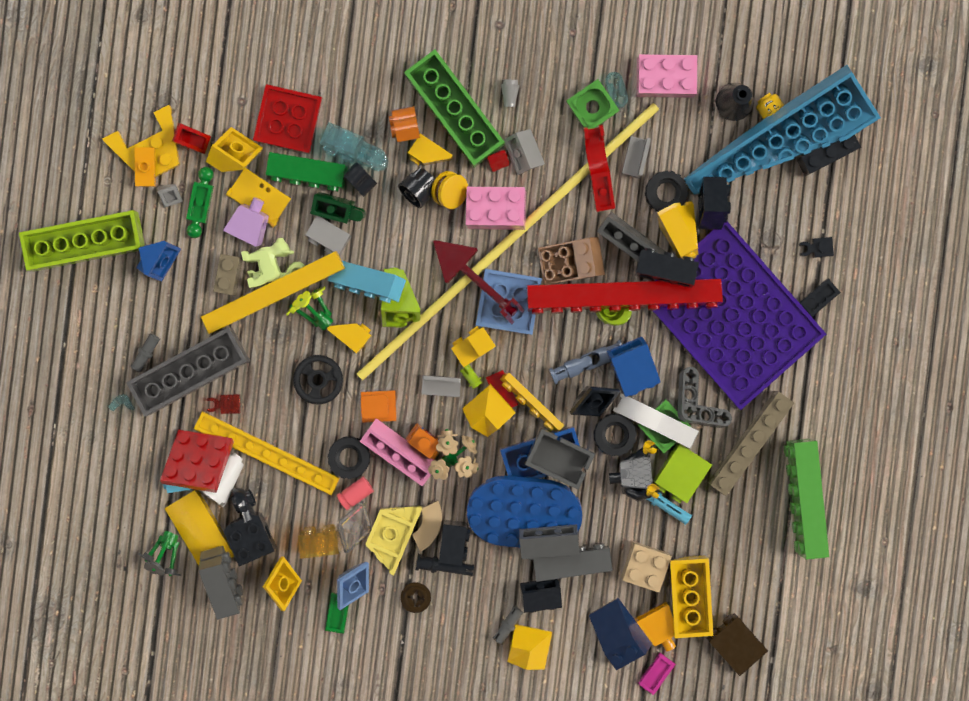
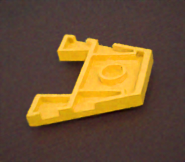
(165, 150)

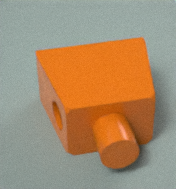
(423, 441)

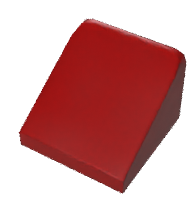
(498, 160)

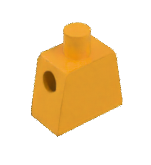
(658, 626)

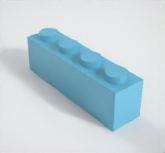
(369, 281)

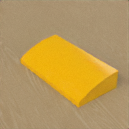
(197, 524)

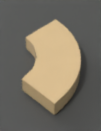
(430, 525)

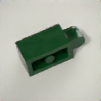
(336, 208)

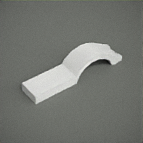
(656, 421)

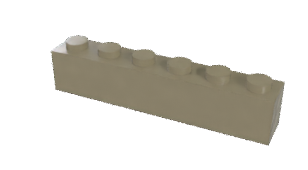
(750, 442)

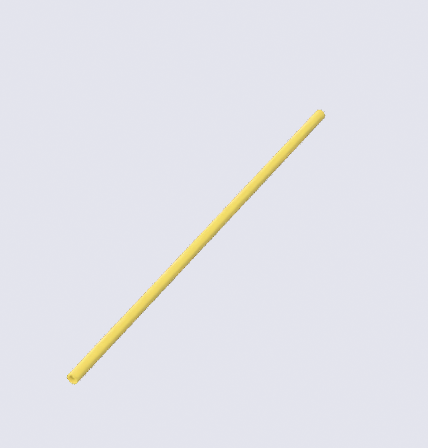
(503, 245)

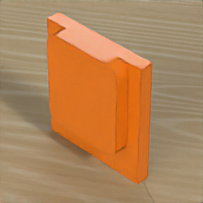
(378, 405)

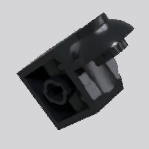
(248, 534)

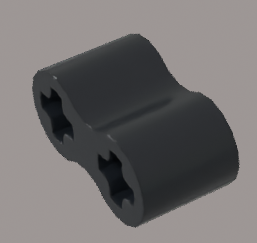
(360, 179)

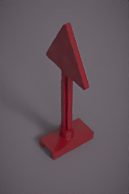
(455, 258)

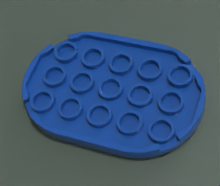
(514, 503)

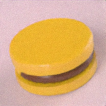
(449, 190)

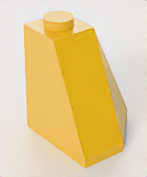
(679, 228)

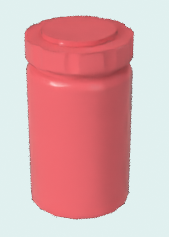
(355, 493)

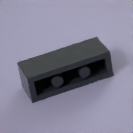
(824, 156)
(667, 267)

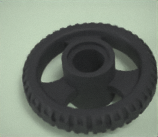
(305, 368)

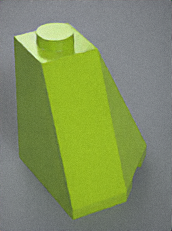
(407, 309)

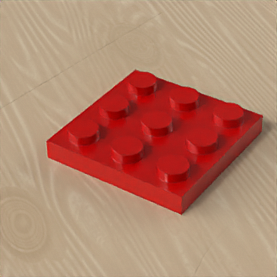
(287, 119)
(197, 461)

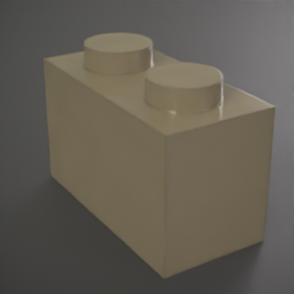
(228, 274)

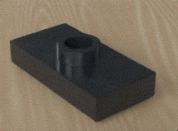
(819, 297)

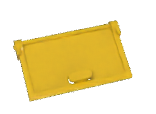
(248, 187)

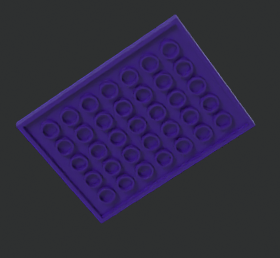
(754, 329)

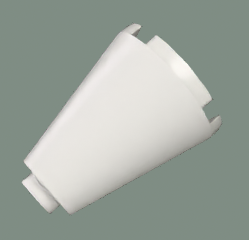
(227, 481)

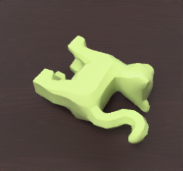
(267, 263)

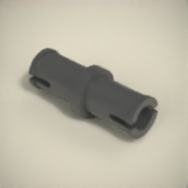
(145, 352)
(508, 625)

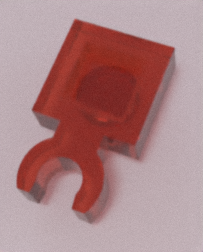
(227, 404)

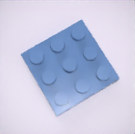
(508, 286)

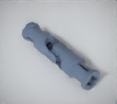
(576, 366)

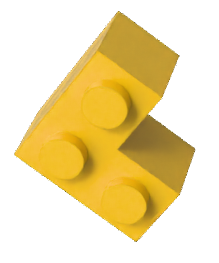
(473, 346)

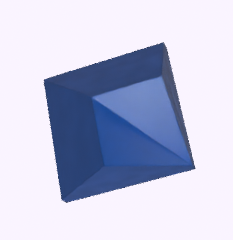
(157, 259)

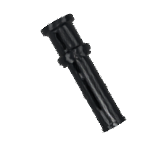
(433, 565)

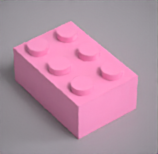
(666, 76)
(496, 208)

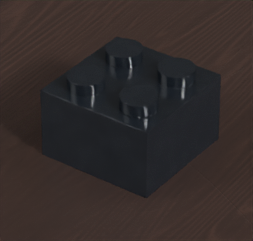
(713, 203)
(453, 542)

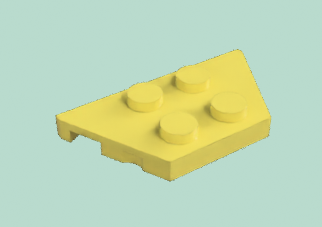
(392, 533)

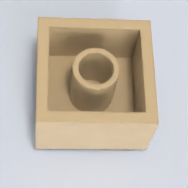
(646, 567)

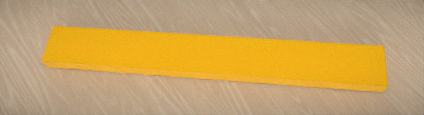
(273, 292)
(268, 453)

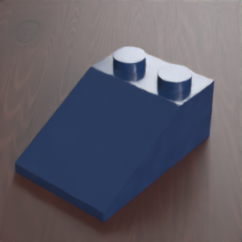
(619, 634)

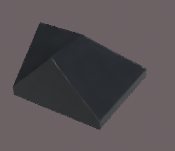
(593, 401)

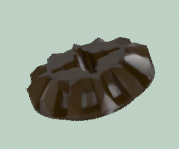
(421, 604)

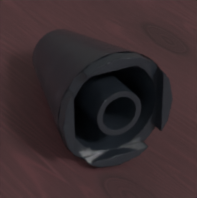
(734, 101)

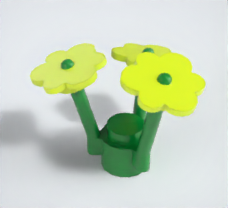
(321, 318)

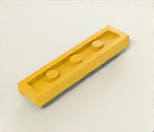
(537, 409)

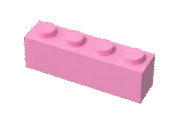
(397, 452)

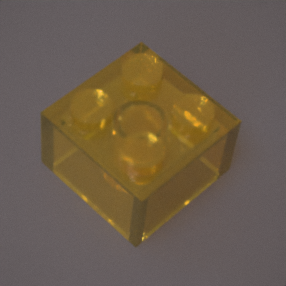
(319, 542)

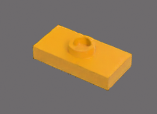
(145, 167)

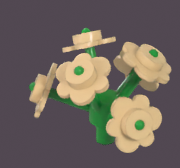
(448, 446)

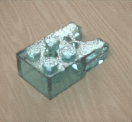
(352, 148)

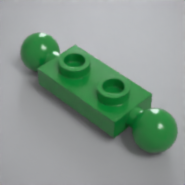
(200, 202)

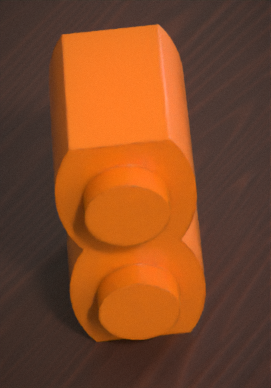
(404, 124)

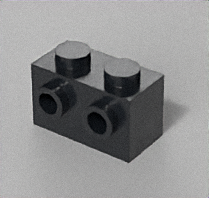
(540, 595)

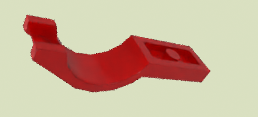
(599, 168)

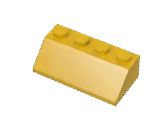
(691, 597)

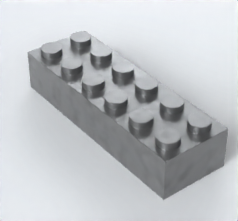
(188, 371)

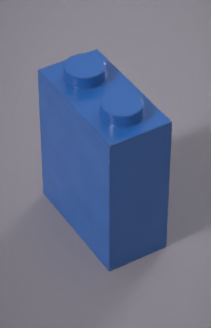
(633, 366)

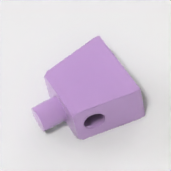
(249, 223)

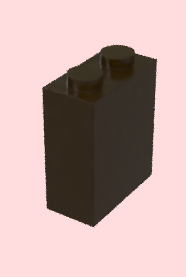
(737, 644)

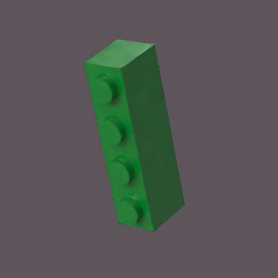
(306, 170)

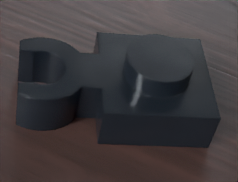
(820, 247)

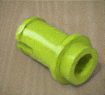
(471, 376)

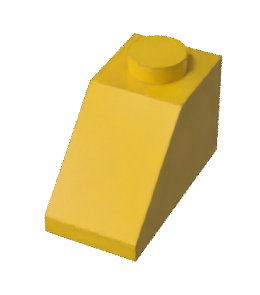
(427, 152)
(352, 335)

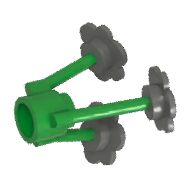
(167, 541)

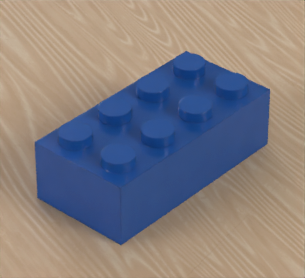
(516, 454)

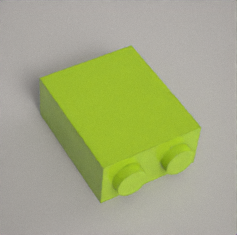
(682, 473)

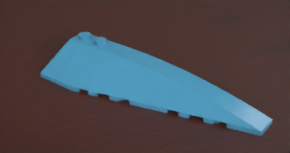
(813, 120)

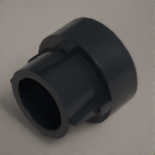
(417, 187)

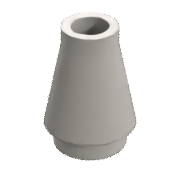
(509, 91)

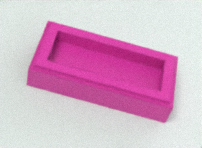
(656, 673)

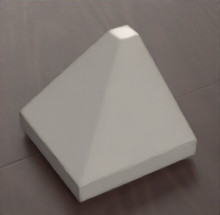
(169, 194)

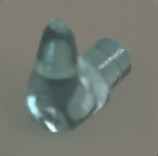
(121, 399)

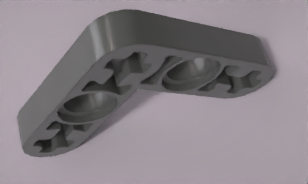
(692, 406)

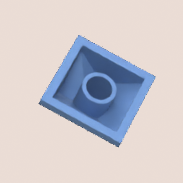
(352, 584)

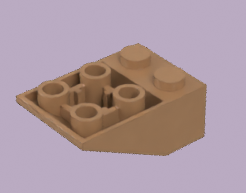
(571, 261)

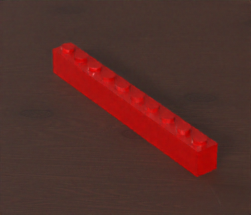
(622, 295)

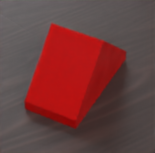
(191, 138)

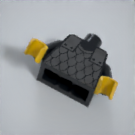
(636, 474)

